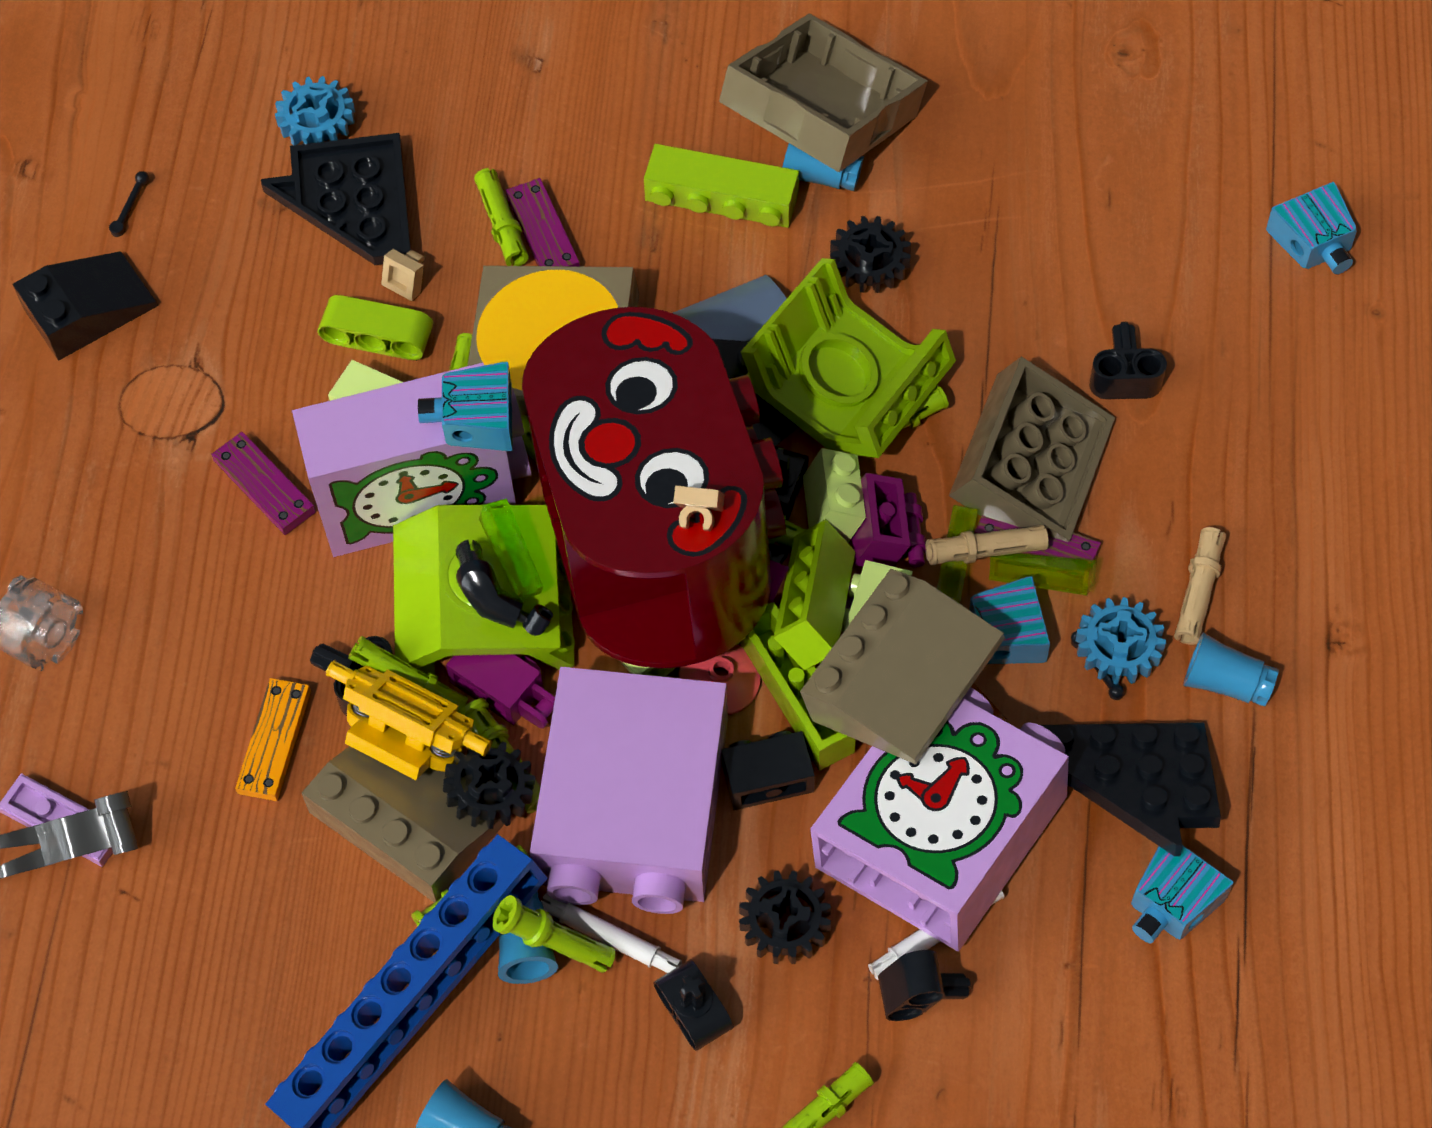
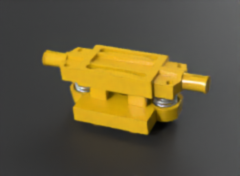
(403, 721)

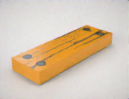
(273, 739)

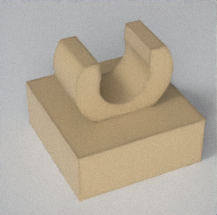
(403, 273)
(698, 501)

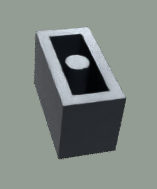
(767, 769)

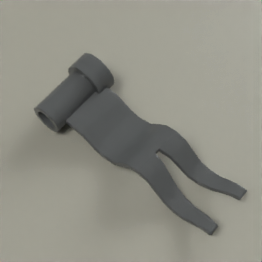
(74, 835)

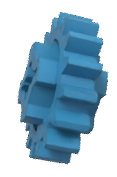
(315, 112)
(1101, 643)

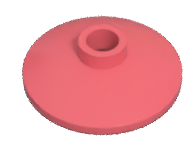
(741, 680)

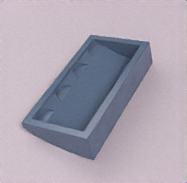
(738, 311)

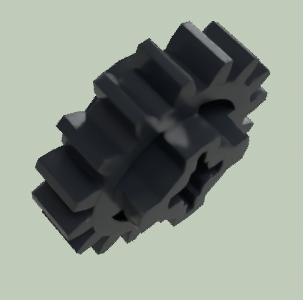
(871, 254)
(489, 785)
(800, 922)

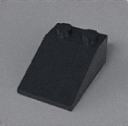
(82, 300)

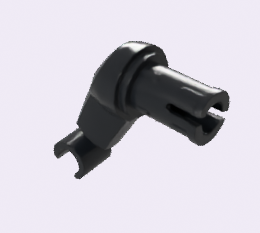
(483, 592)

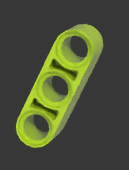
(375, 327)

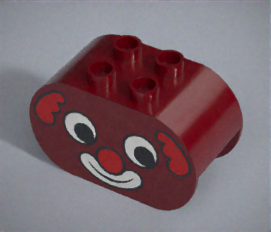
(617, 421)

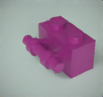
(890, 524)

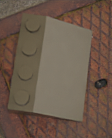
(1032, 452)
(900, 667)
(398, 820)

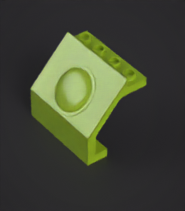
(841, 368)
(437, 618)

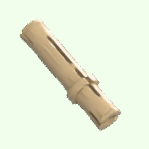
(996, 543)
(1198, 593)

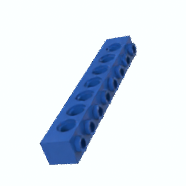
(406, 1010)

